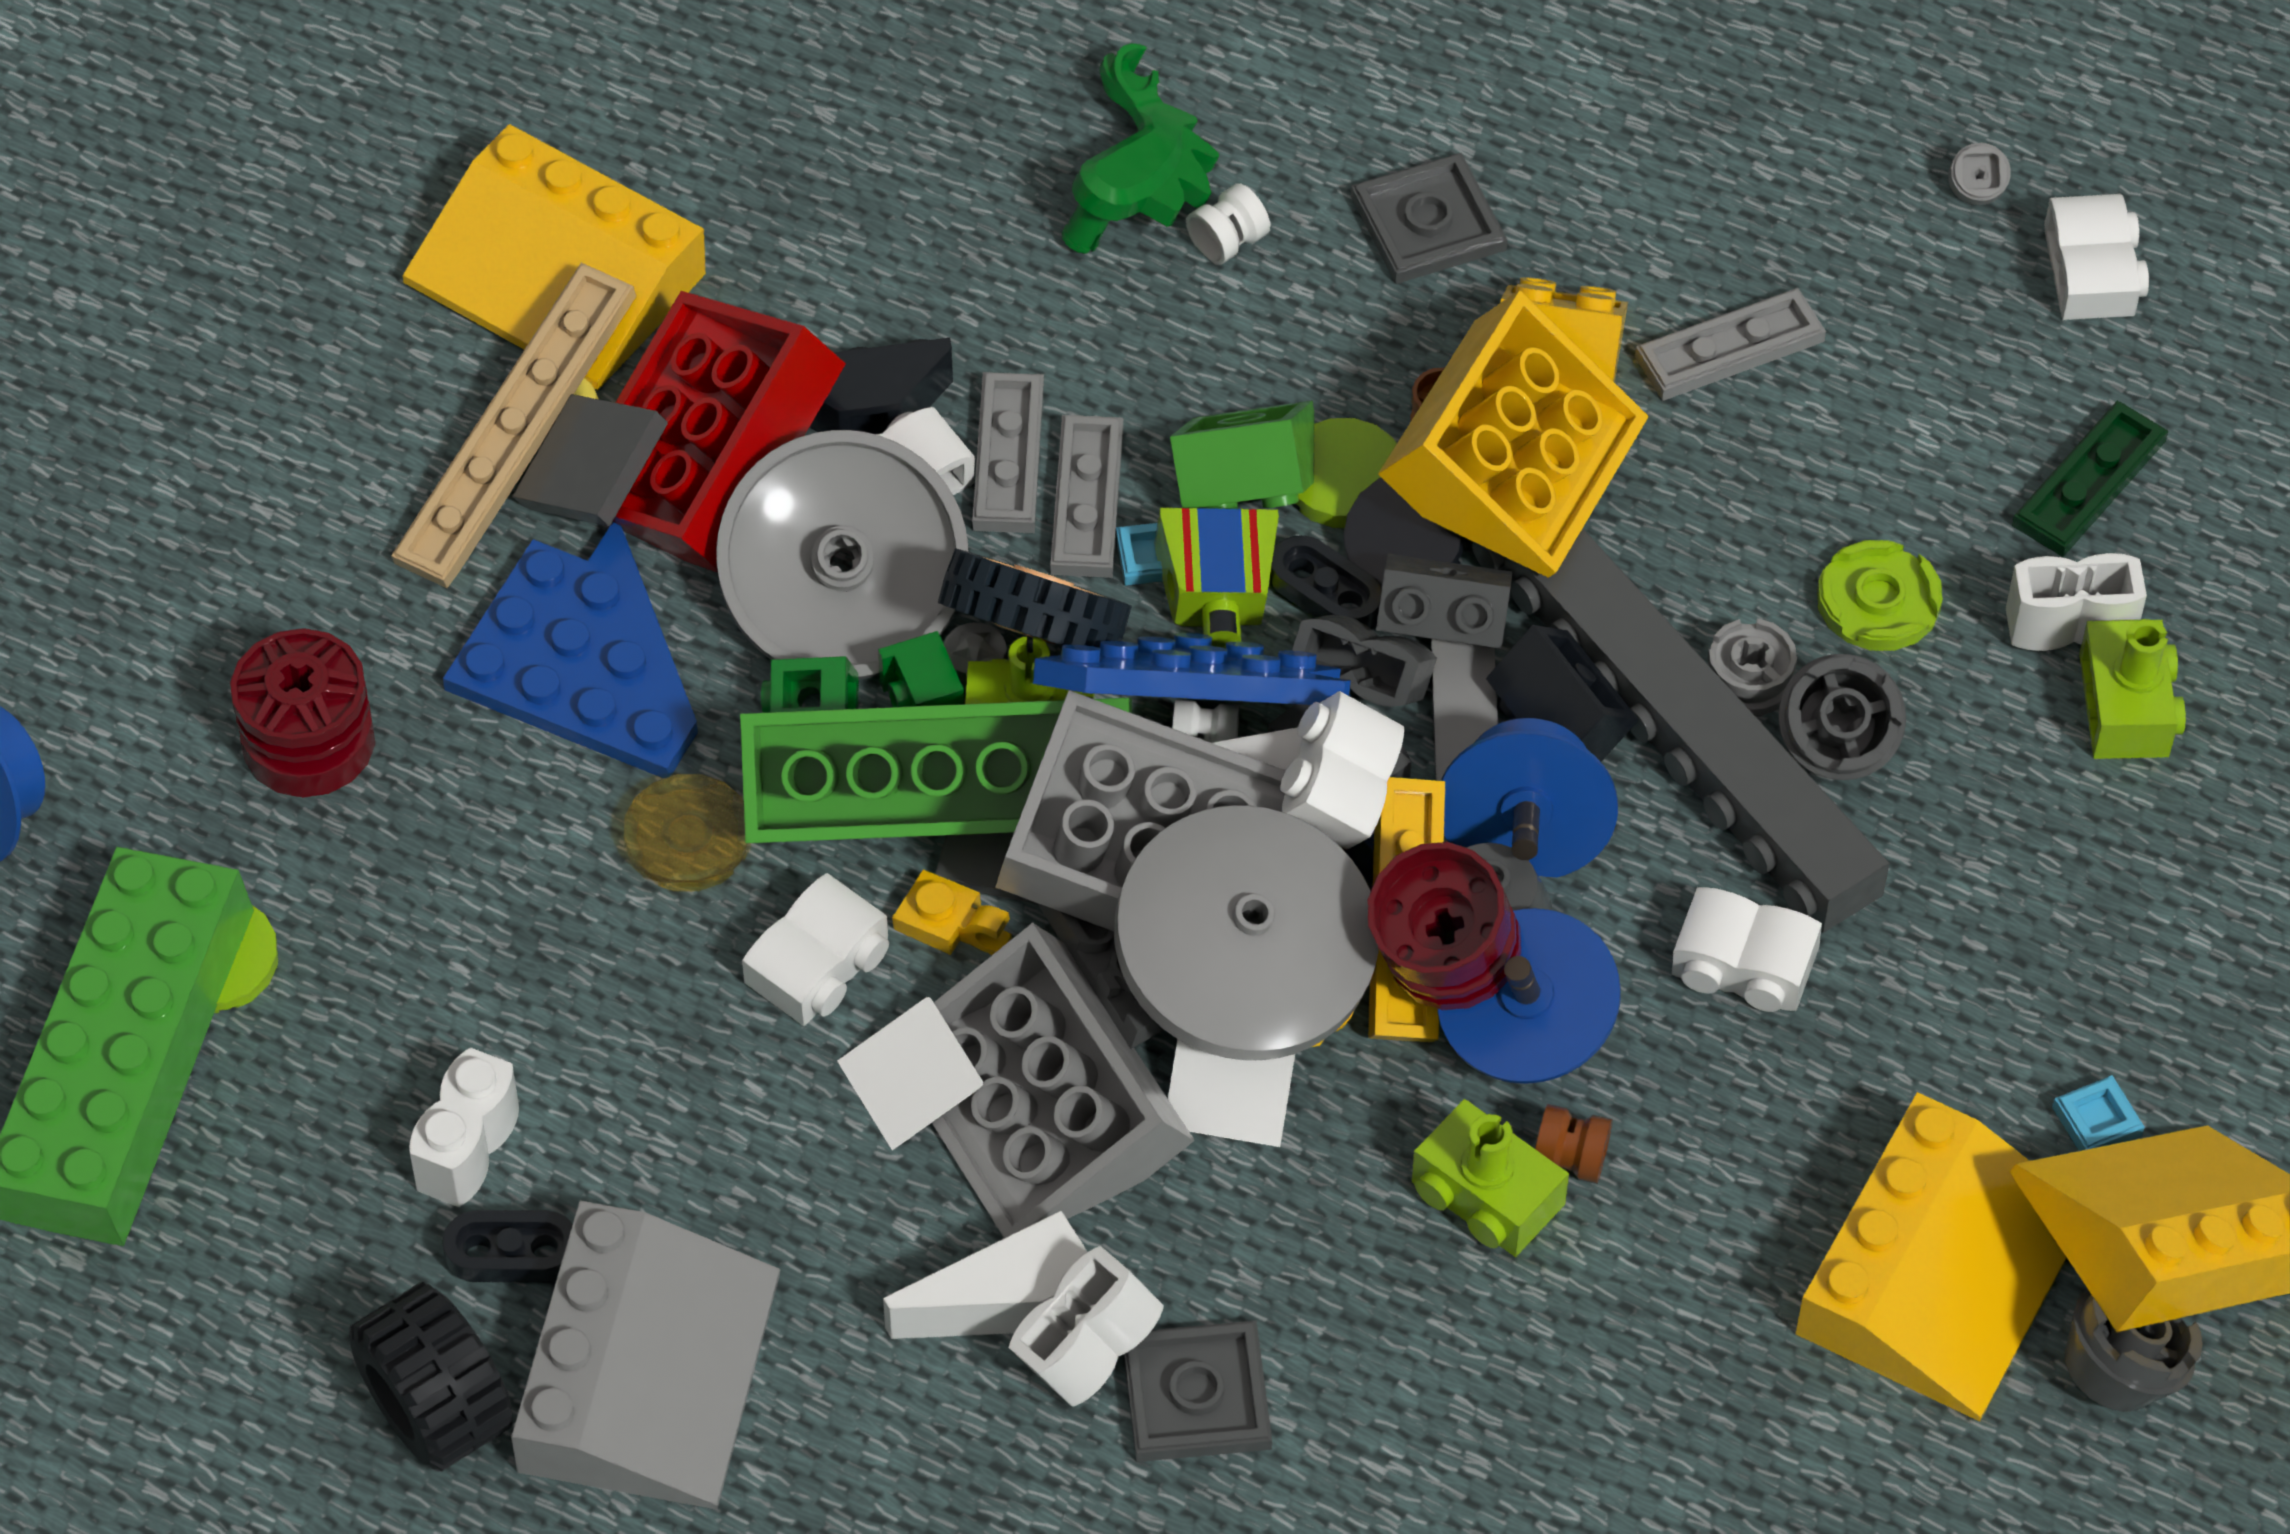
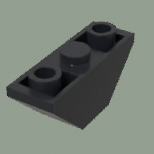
(885, 383)

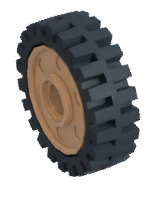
(1031, 602)

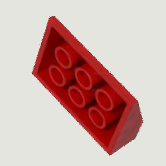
(730, 395)

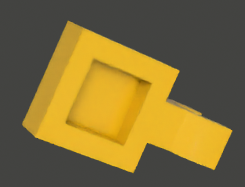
(947, 913)

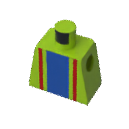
(1216, 567)

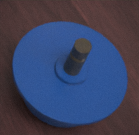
(1532, 791)
(1549, 1012)

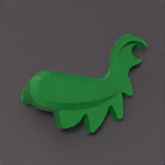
(1146, 171)

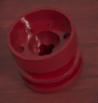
(303, 712)
(1437, 892)

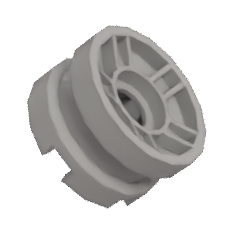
(1768, 662)

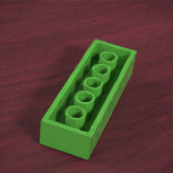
(893, 769)
(120, 1044)

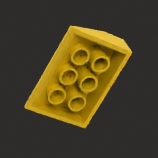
(526, 226)
(1515, 438)
(2166, 1223)
(1935, 1263)

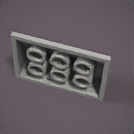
(1107, 793)
(1062, 1095)
(643, 1359)

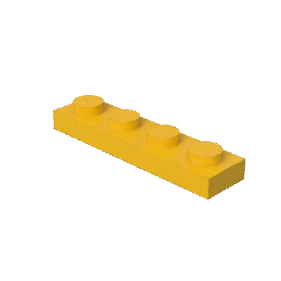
(1409, 818)

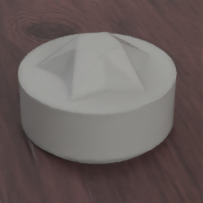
(1979, 174)
(973, 643)

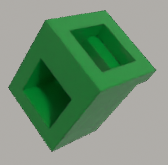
(919, 673)
(798, 678)

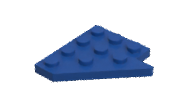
(580, 657)
(1191, 670)

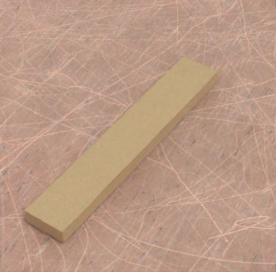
(514, 425)

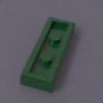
(2090, 478)

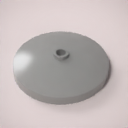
(830, 498)
(1234, 982)

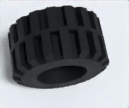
(431, 1376)

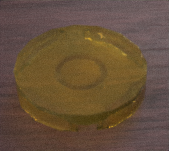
(686, 832)

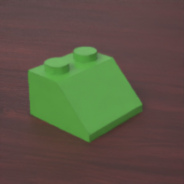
(1246, 457)

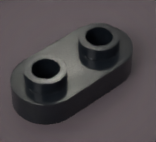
(1331, 583)
(512, 1244)

